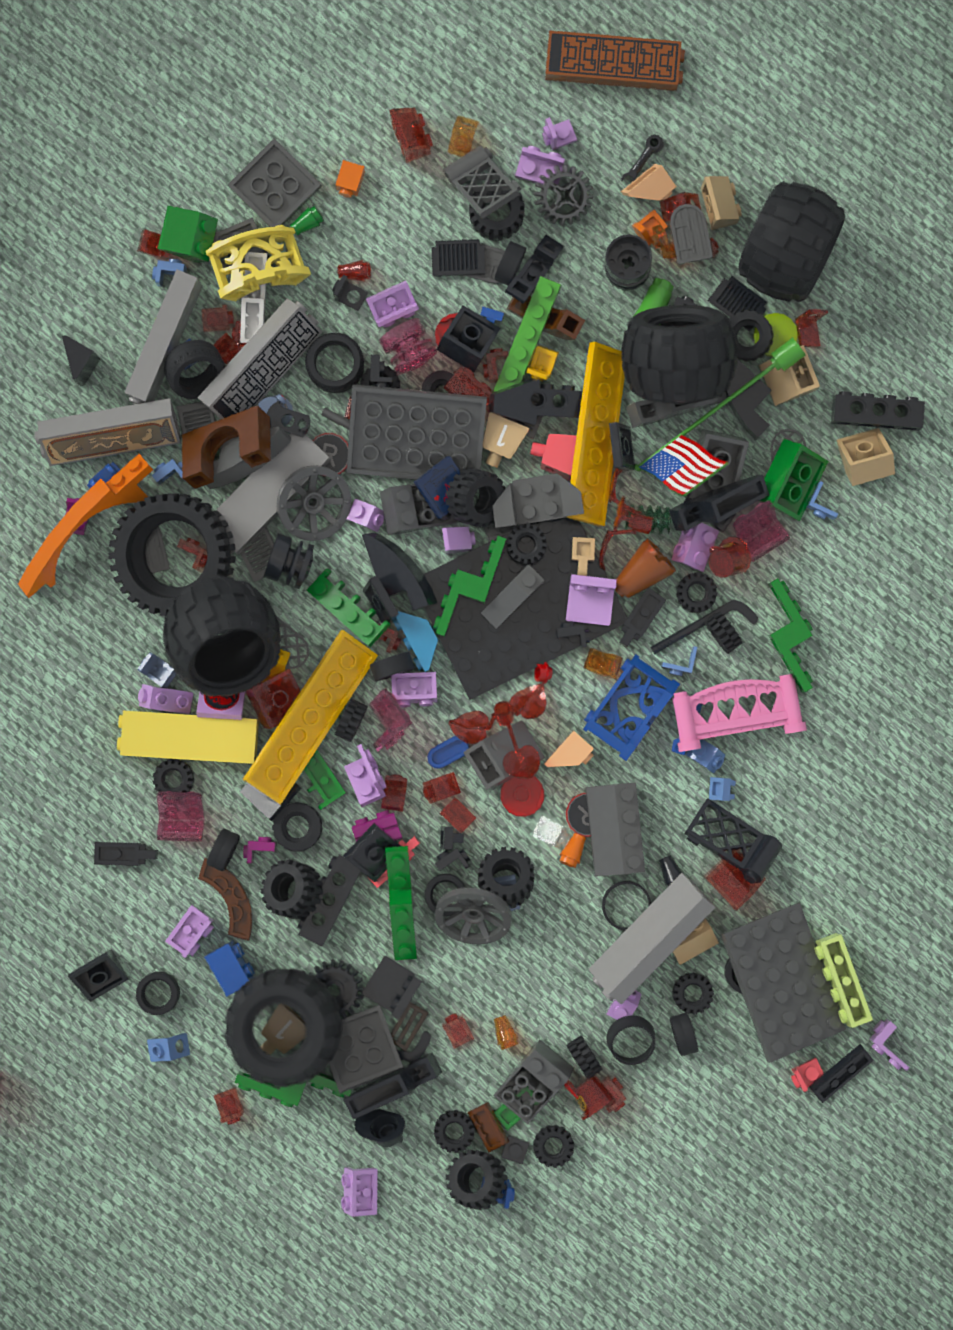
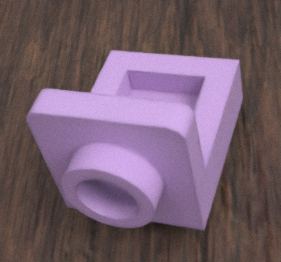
(366, 515)
(627, 1008)

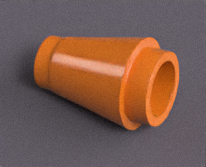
(573, 851)

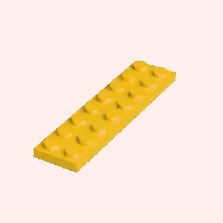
(593, 446)
(310, 717)

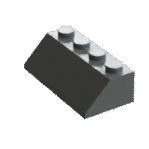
(615, 829)

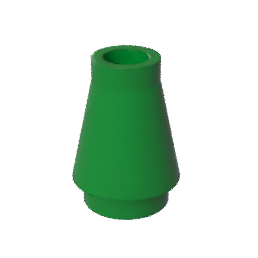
(307, 220)

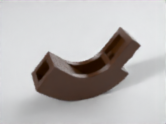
(560, 323)

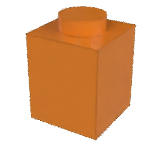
(350, 179)

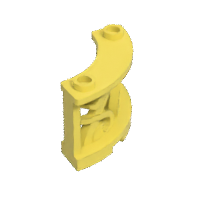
(241, 285)

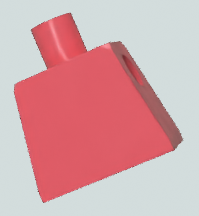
(556, 454)

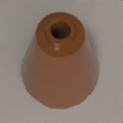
(643, 570)

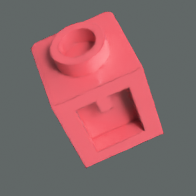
(806, 1074)

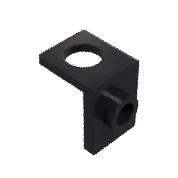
(341, 290)

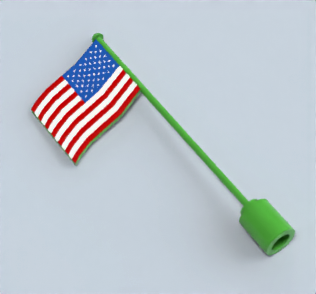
(685, 463)

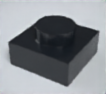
(515, 1149)

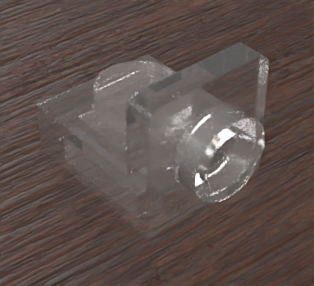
(552, 832)

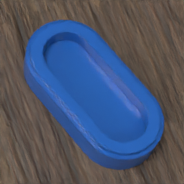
(447, 752)

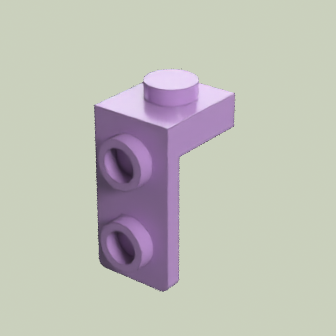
(165, 699)
(882, 1032)

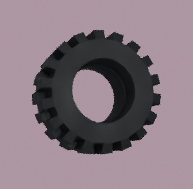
(501, 228)
(462, 495)
(509, 861)
(305, 894)
(460, 1175)

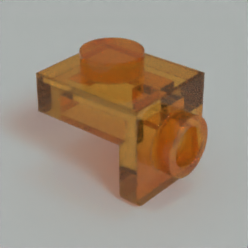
(661, 242)
(603, 663)

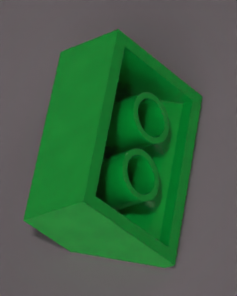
(793, 478)

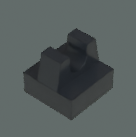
(447, 837)

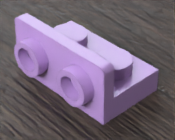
(535, 163)
(414, 688)
(359, 1191)

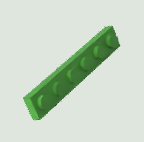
(529, 333)

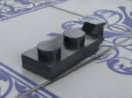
(641, 616)
(122, 853)

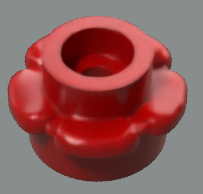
(543, 673)

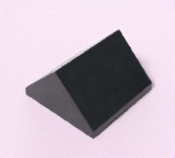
(80, 359)
(99, 976)

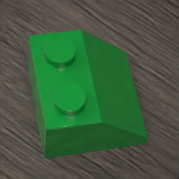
(187, 234)

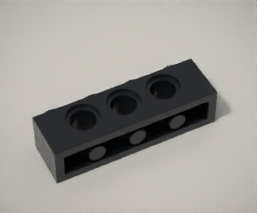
(912, 407)
(319, 933)

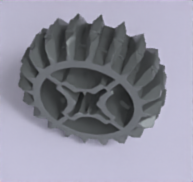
(556, 203)

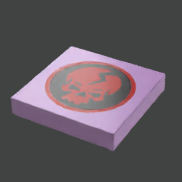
(221, 707)

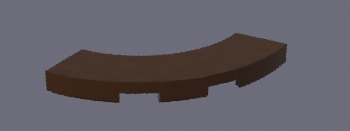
(235, 897)

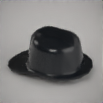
(381, 1126)

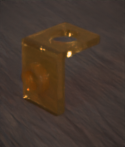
(462, 136)

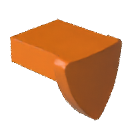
(644, 226)

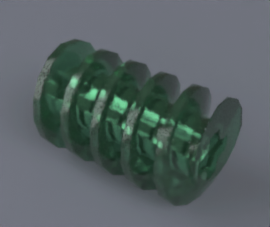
(660, 519)

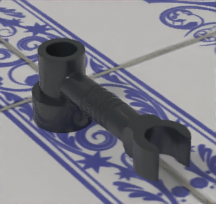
(649, 150)

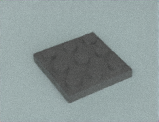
(274, 185)
(364, 1050)

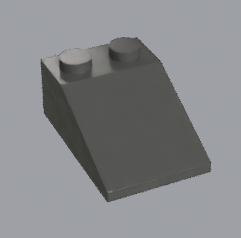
(728, 449)

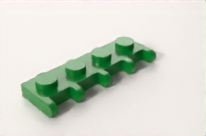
(346, 609)
(323, 780)

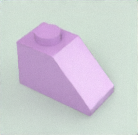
(458, 539)

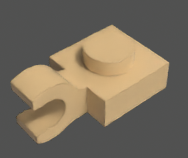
(582, 551)

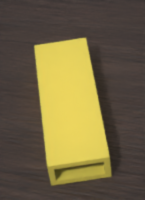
(187, 737)

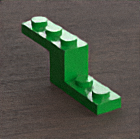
(469, 586)
(791, 635)
(401, 903)
(288, 1095)

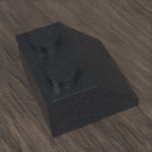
(468, 338)

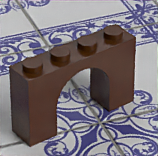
(202, 444)

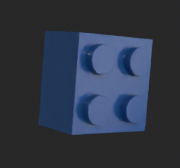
(230, 967)

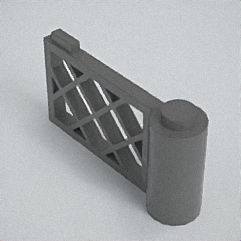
(469, 169)

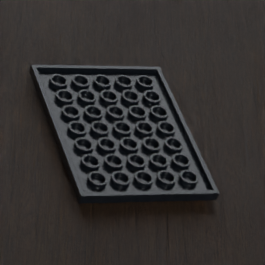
(528, 637)

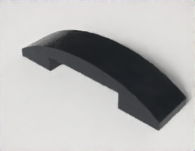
(538, 265)

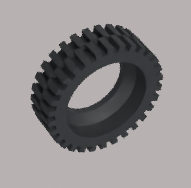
(132, 541)

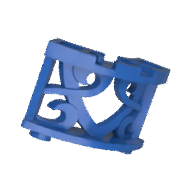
(660, 698)

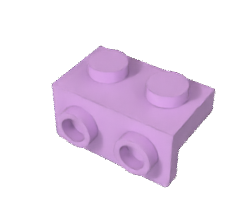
(392, 304)
(694, 546)
(189, 931)

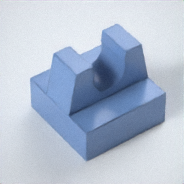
(721, 789)

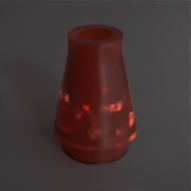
(355, 270)

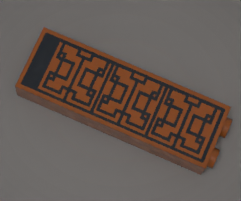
(614, 60)

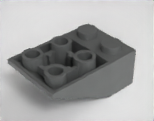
(408, 511)
(488, 755)
(543, 1073)

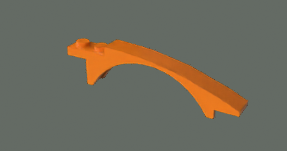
(119, 490)

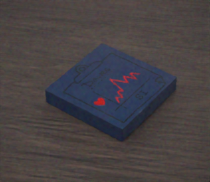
(435, 484)

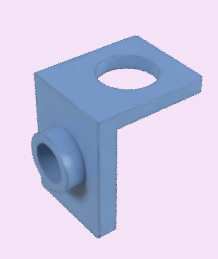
(819, 510)
(678, 670)
(164, 1048)

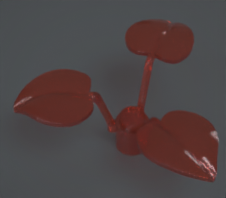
(638, 522)
(529, 703)

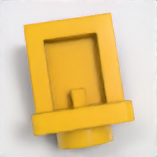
(542, 363)

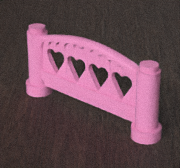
(693, 726)

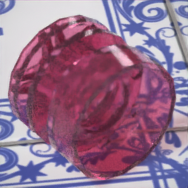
(405, 342)

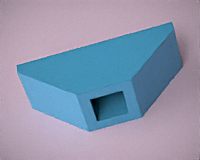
(419, 638)

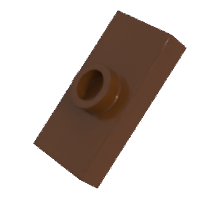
(488, 1127)

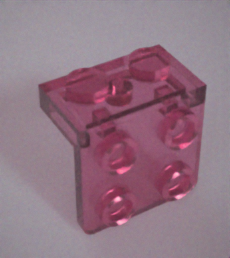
(760, 530)
(392, 718)
(180, 816)

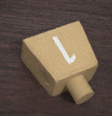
(502, 438)
(283, 1030)

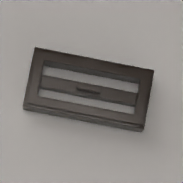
(416, 1009)

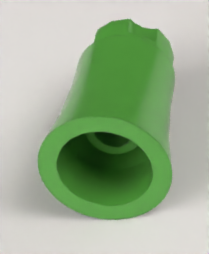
(657, 295)

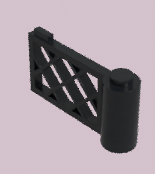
(755, 861)

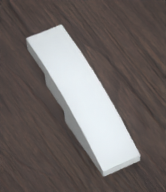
(253, 303)

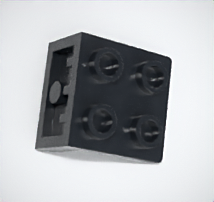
(392, 986)

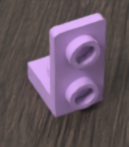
(558, 134)

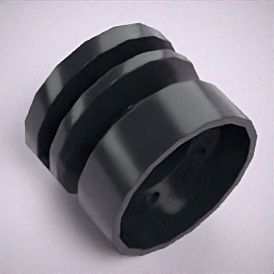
(624, 250)
(289, 561)

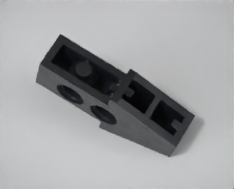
(517, 404)

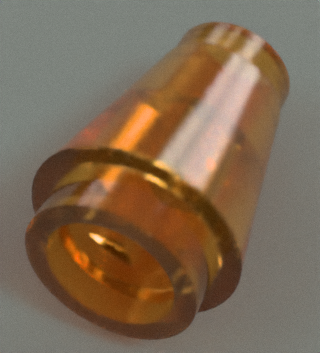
(505, 1033)

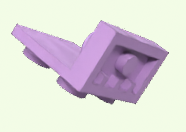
(590, 600)
(366, 778)

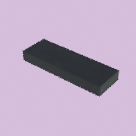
(841, 1073)

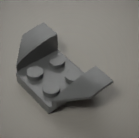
(537, 501)

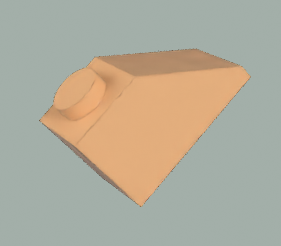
(652, 185)
(571, 752)

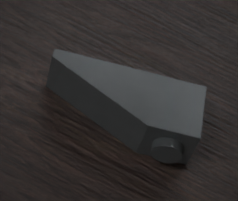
(512, 596)

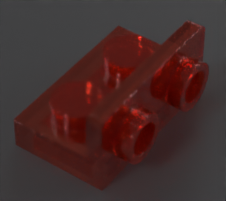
(465, 383)

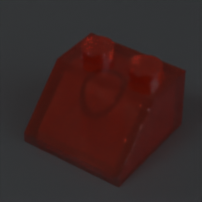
(410, 133)
(273, 697)
(730, 882)

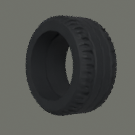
(328, 340)
(185, 355)

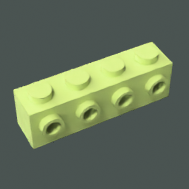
(843, 980)

